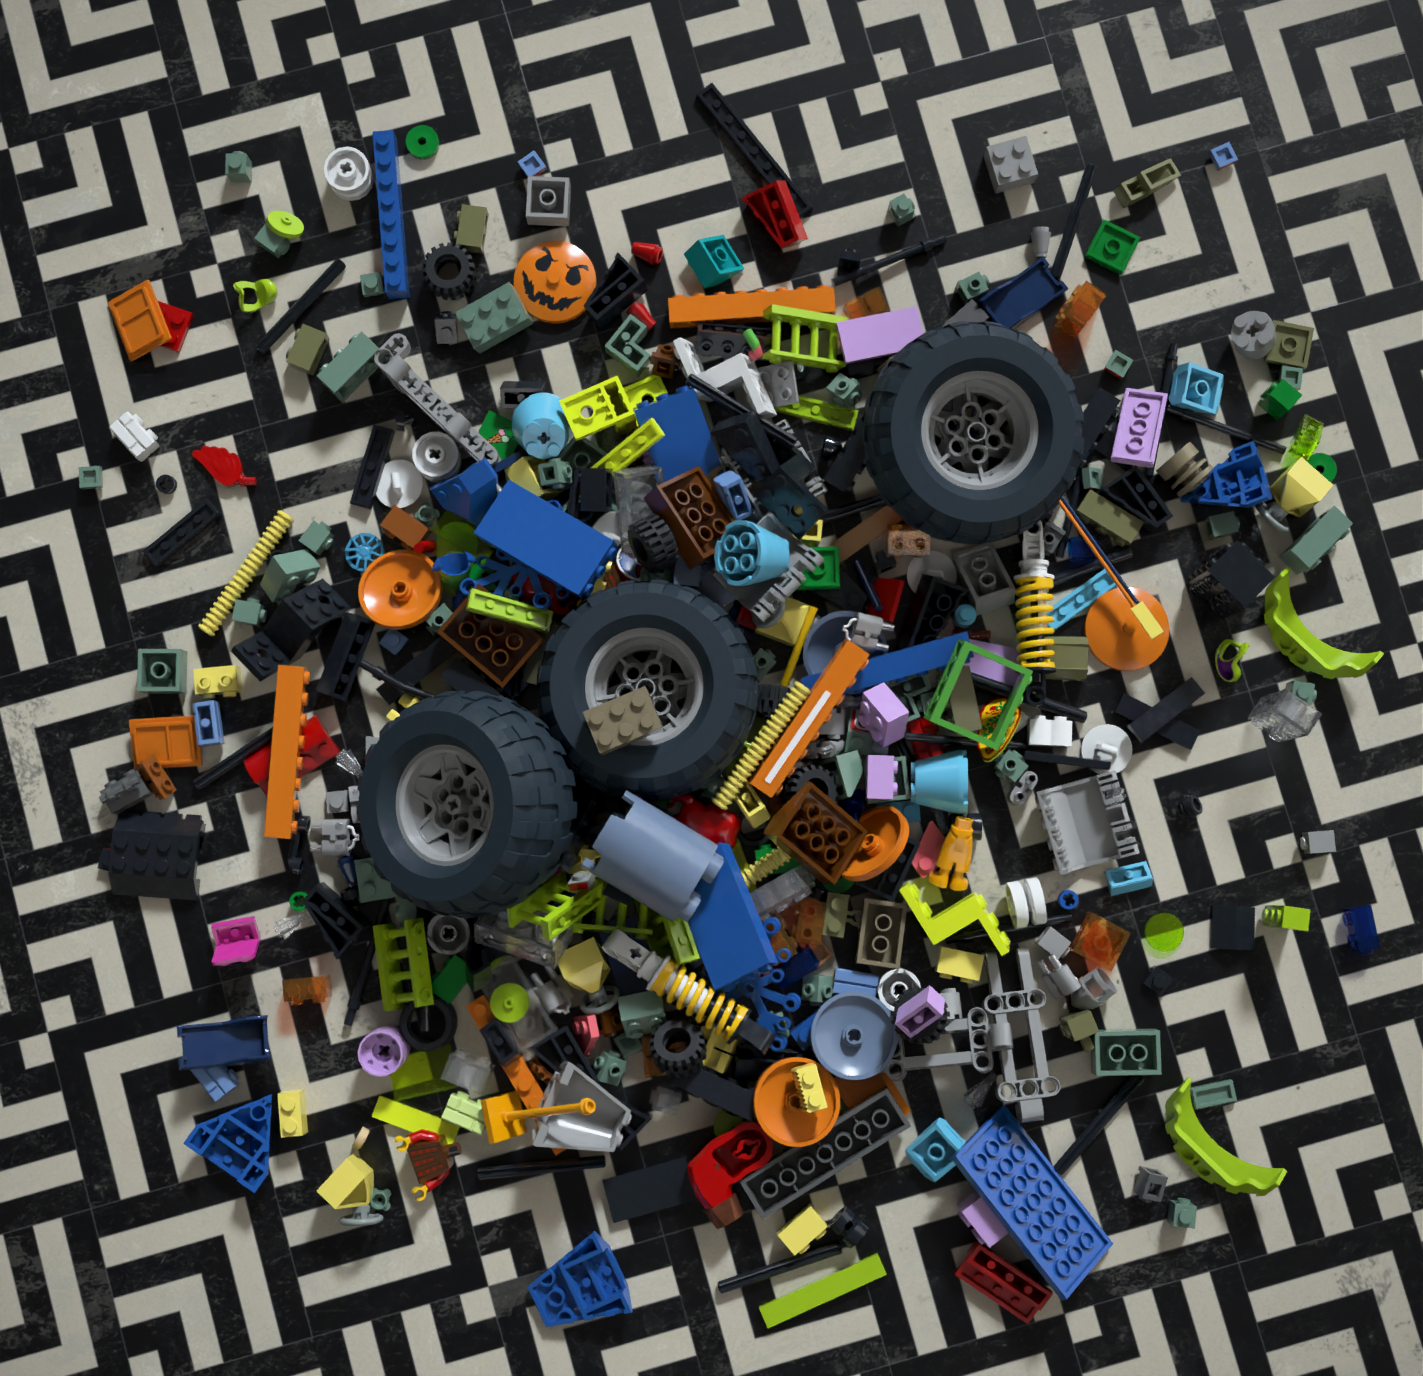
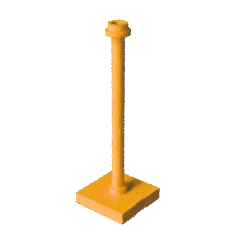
(506, 1118)

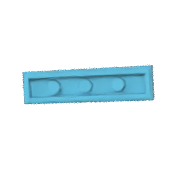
(1081, 598)

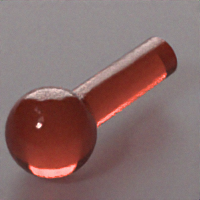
(979, 634)

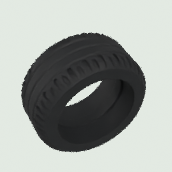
(422, 1045)

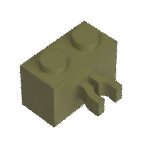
(836, 914)
(1079, 1026)

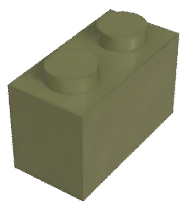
(471, 228)
(307, 349)

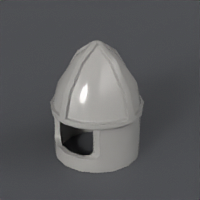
(1094, 990)

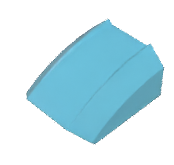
(1196, 388)
(934, 1148)

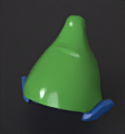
(454, 568)

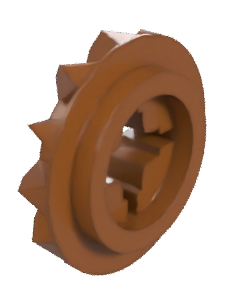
(541, 1070)

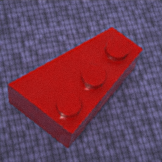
(778, 213)

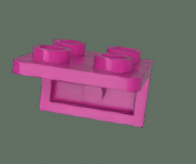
(235, 941)

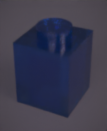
(1079, 550)

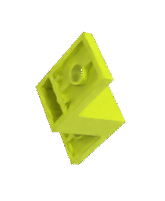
(610, 405)
(955, 917)

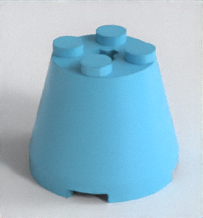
(537, 415)
(750, 554)
(941, 782)

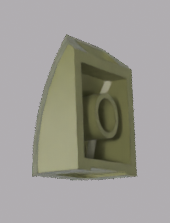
(1069, 658)

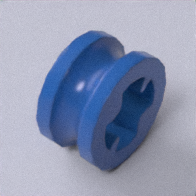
(1074, 897)

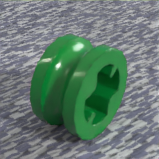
(293, 901)

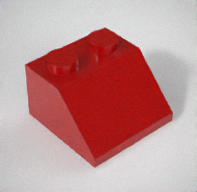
(889, 594)

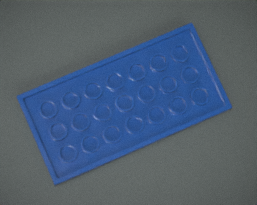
(1032, 1202)

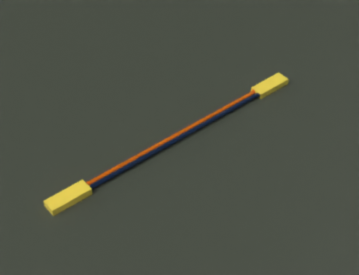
(1140, 611)

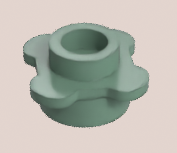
(426, 508)
(384, 1204)

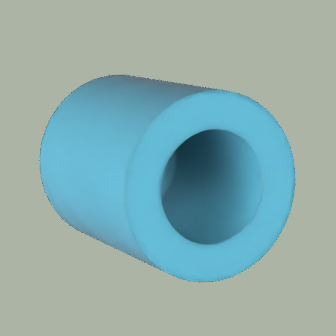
(964, 616)

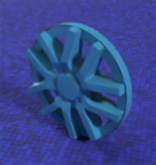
(364, 551)

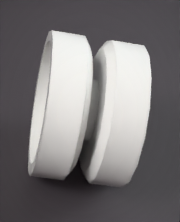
(349, 173)
(429, 447)
(1026, 903)

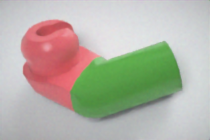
(754, 343)

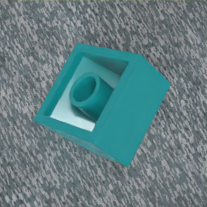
(713, 260)

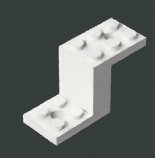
(727, 376)

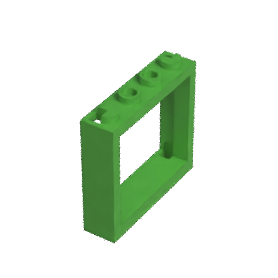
(947, 684)

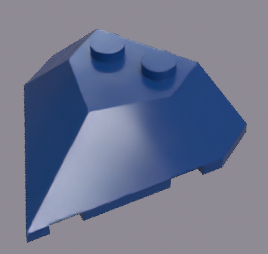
(1235, 482)
(469, 492)
(237, 1142)

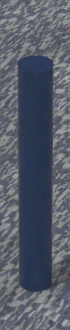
(868, 585)

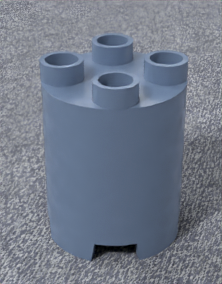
(654, 859)

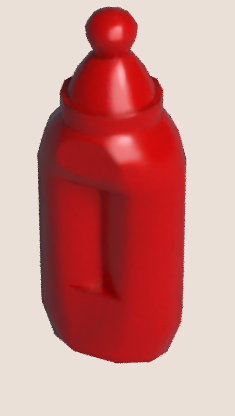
(425, 546)

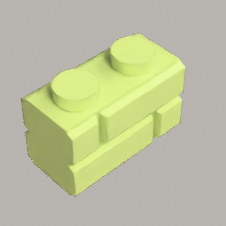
(464, 1113)

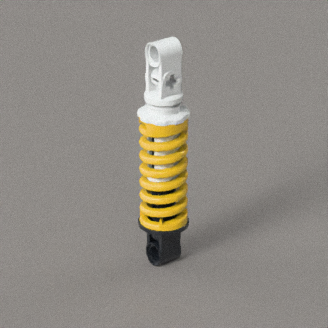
(1034, 613)
(666, 978)

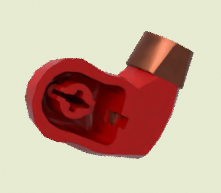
(724, 1163)

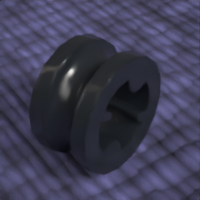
(161, 480)

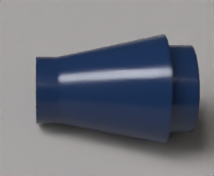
(347, 868)

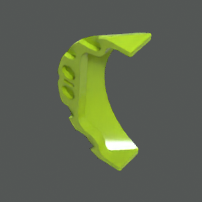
(1301, 645)
(1207, 1157)

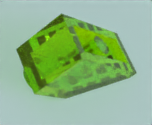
(1306, 438)

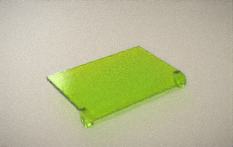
(461, 534)
(421, 1074)

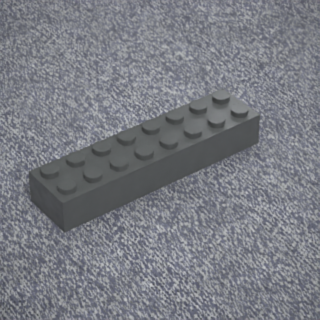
(802, 1168)

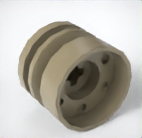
(1185, 469)

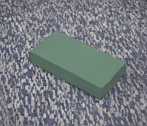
(1213, 1094)

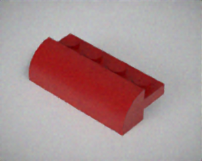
(317, 750)
(1003, 1282)

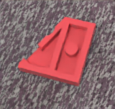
(928, 851)
(587, 1032)

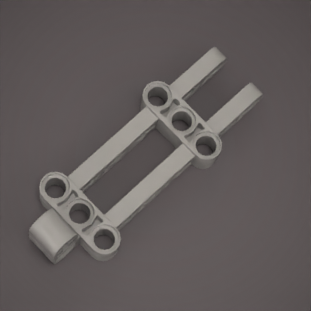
(403, 377)
(997, 1039)
(1028, 1107)

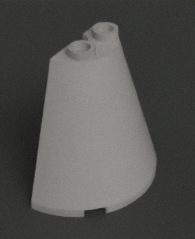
(574, 1130)

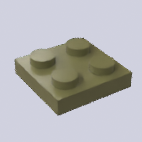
(1291, 346)

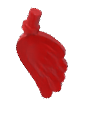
(223, 466)

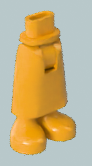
(957, 853)

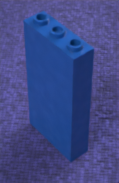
(686, 432)
(546, 540)
(729, 928)

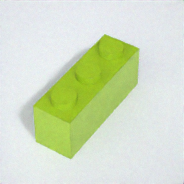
(1286, 917)

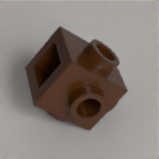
(664, 361)
(609, 1023)

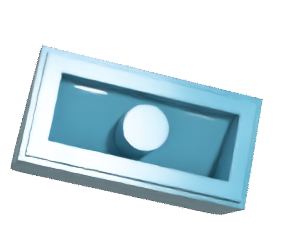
(1128, 878)

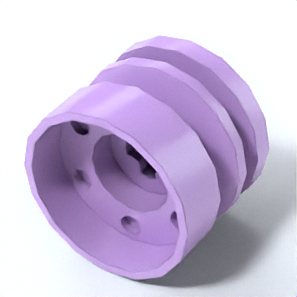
(373, 1057)

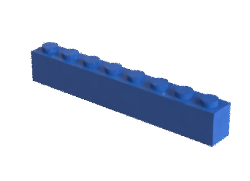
(391, 214)
(902, 663)

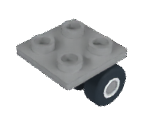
(781, 382)

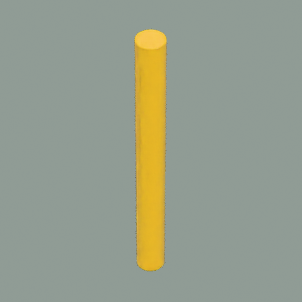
(798, 646)

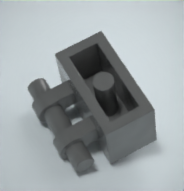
(126, 792)

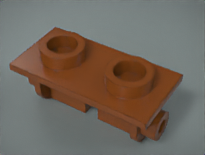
(161, 784)

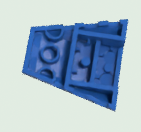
(582, 1285)

